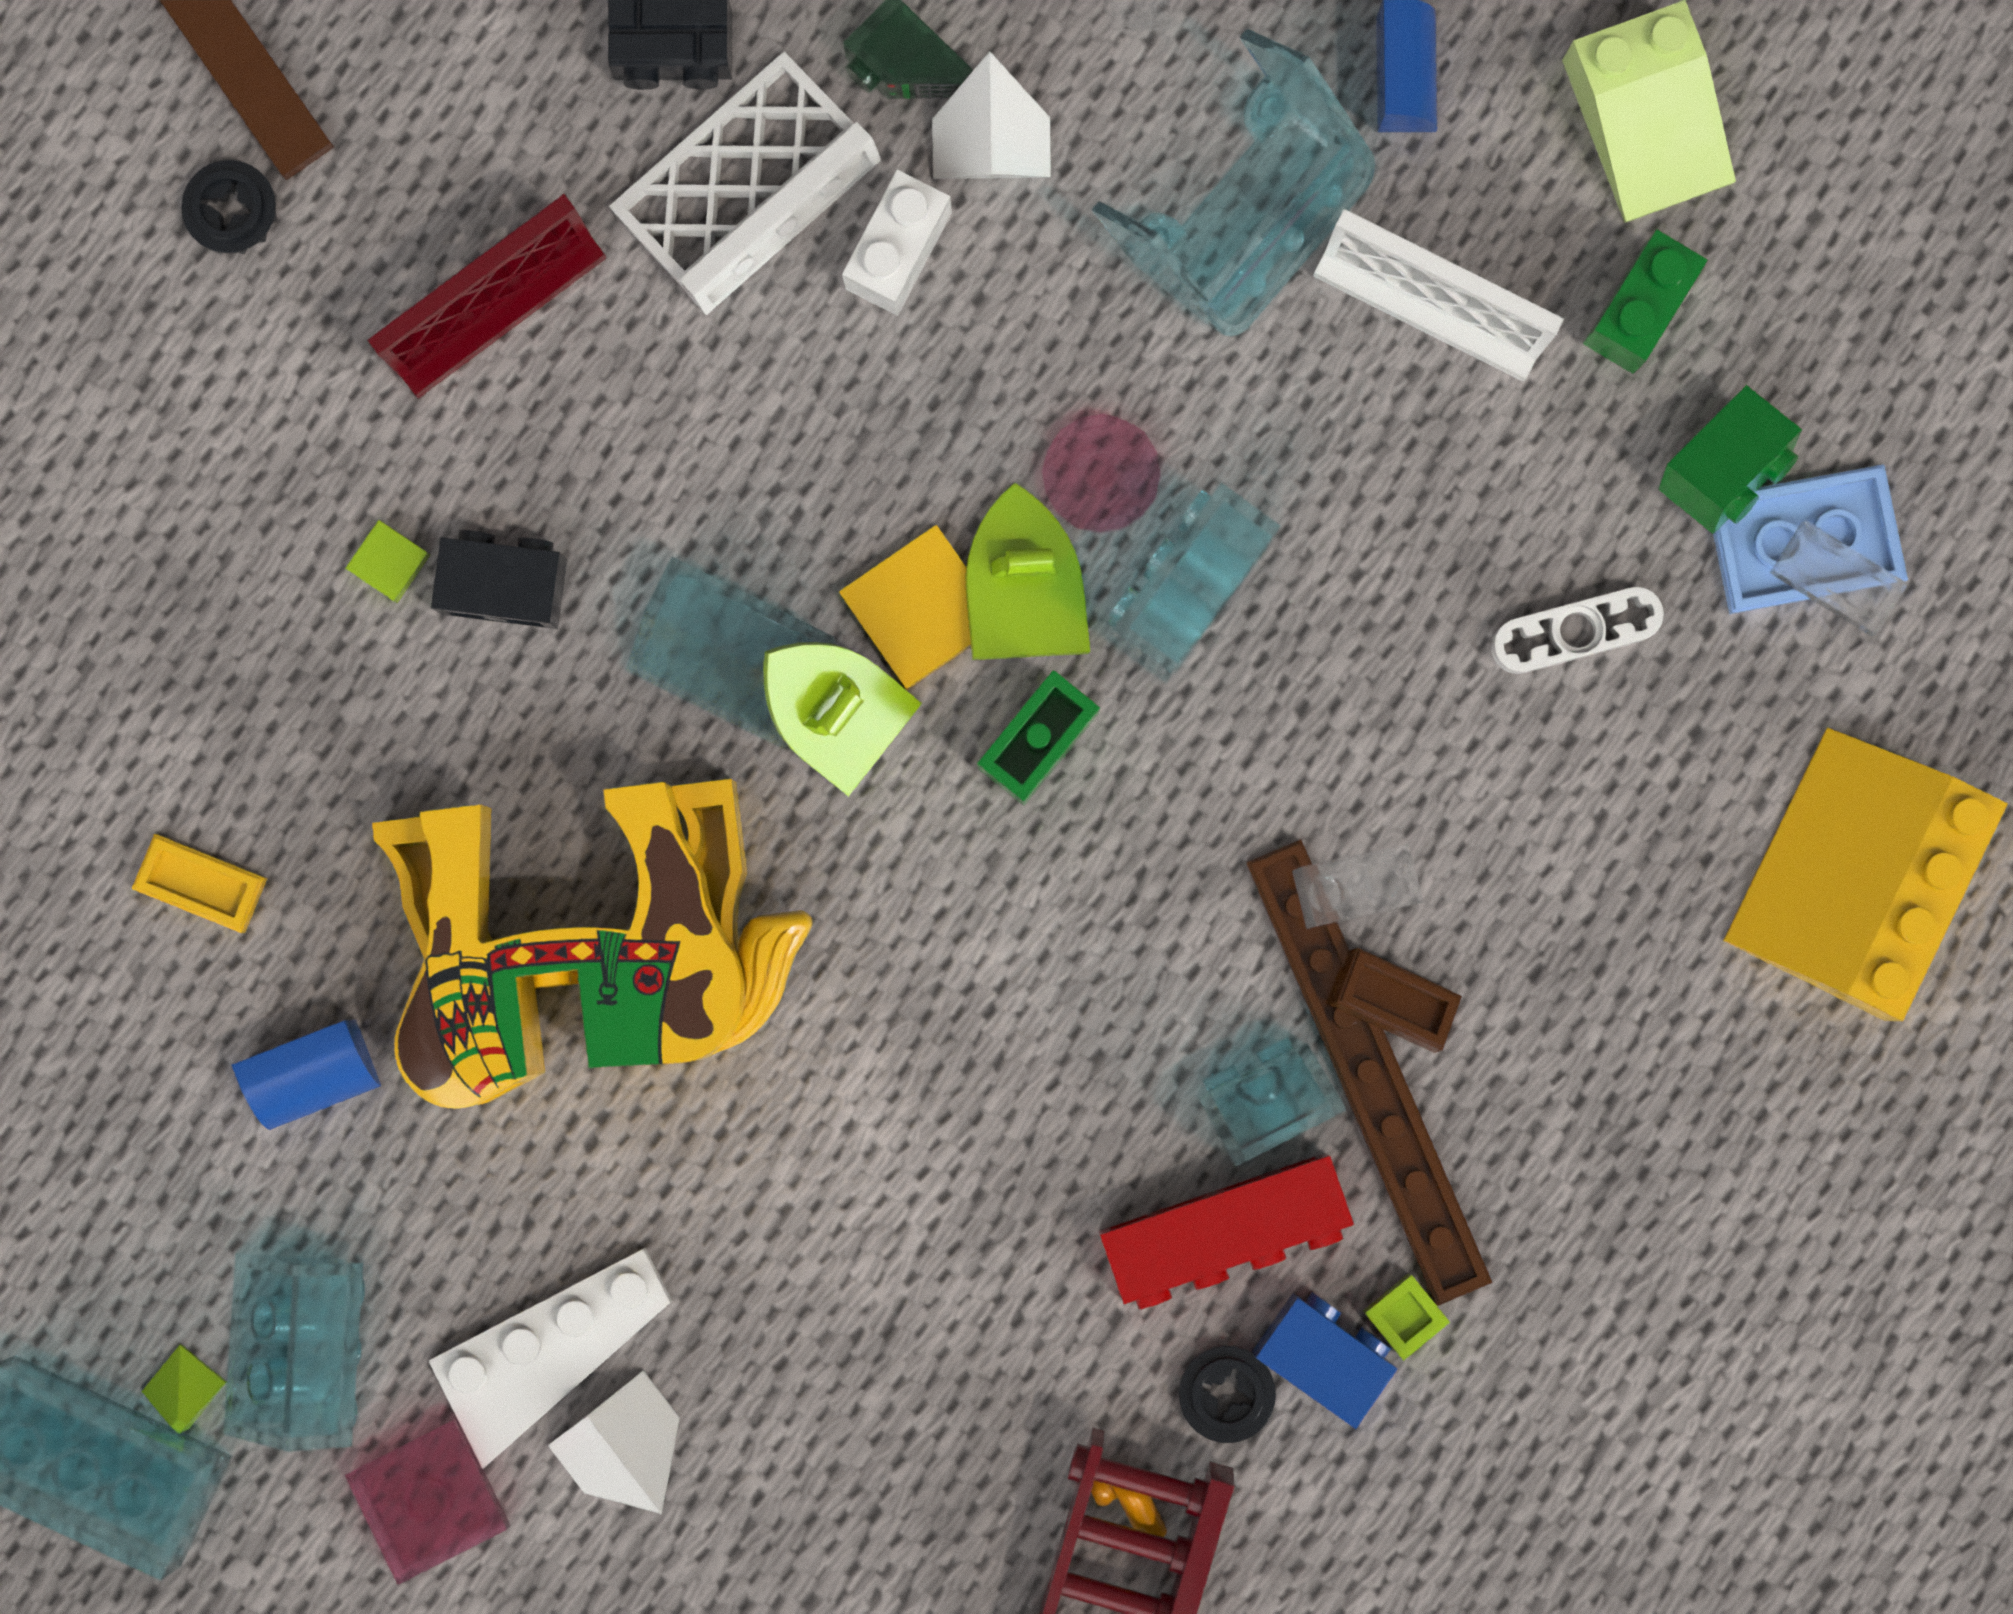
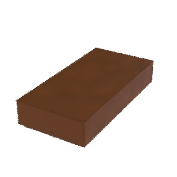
(1395, 1000)

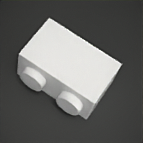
(897, 242)

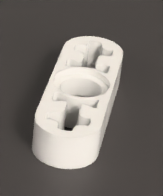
(1615, 604)

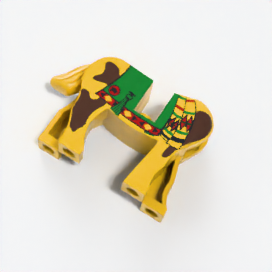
(648, 994)

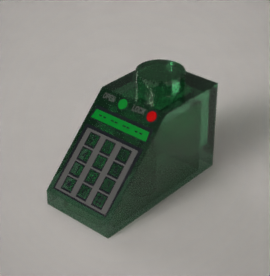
(902, 56)

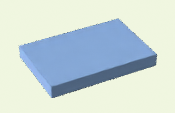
(1846, 505)

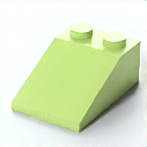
(1651, 110)

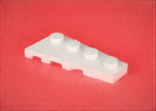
(534, 1359)

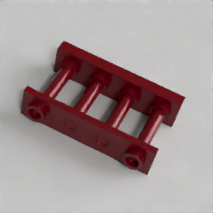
(1187, 1556)

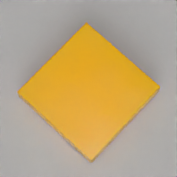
(914, 607)

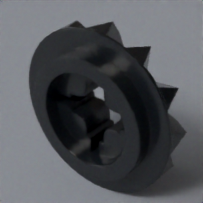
(216, 184)
(1240, 1419)

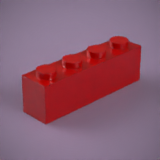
(1226, 1229)

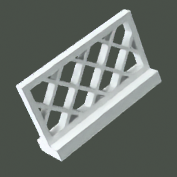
(786, 207)
(1436, 296)

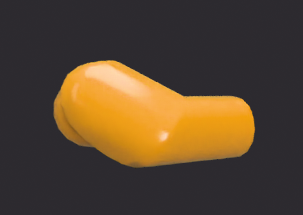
(1137, 1507)

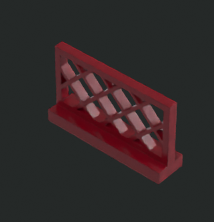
(488, 297)

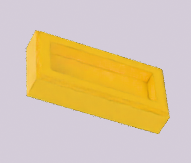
(199, 883)

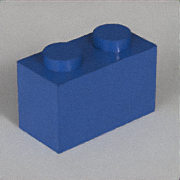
(1325, 1359)

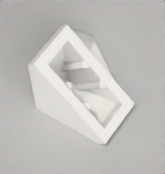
(991, 129)
(623, 1446)

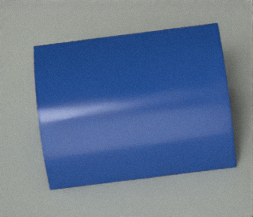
(1406, 67)
(307, 1074)

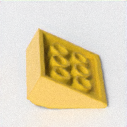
(1865, 874)

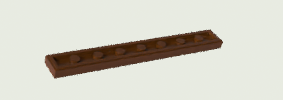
(1373, 1089)

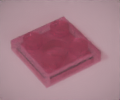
(427, 1501)

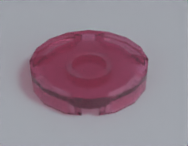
(1100, 495)

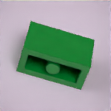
(1645, 301)
(1731, 460)
(1038, 737)

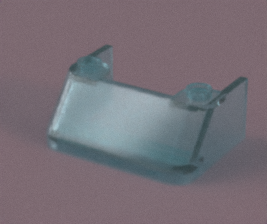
(1266, 208)

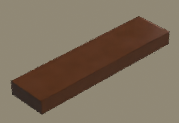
(251, 82)

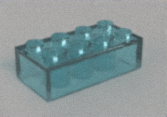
(101, 1470)

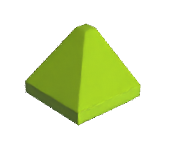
(183, 1389)

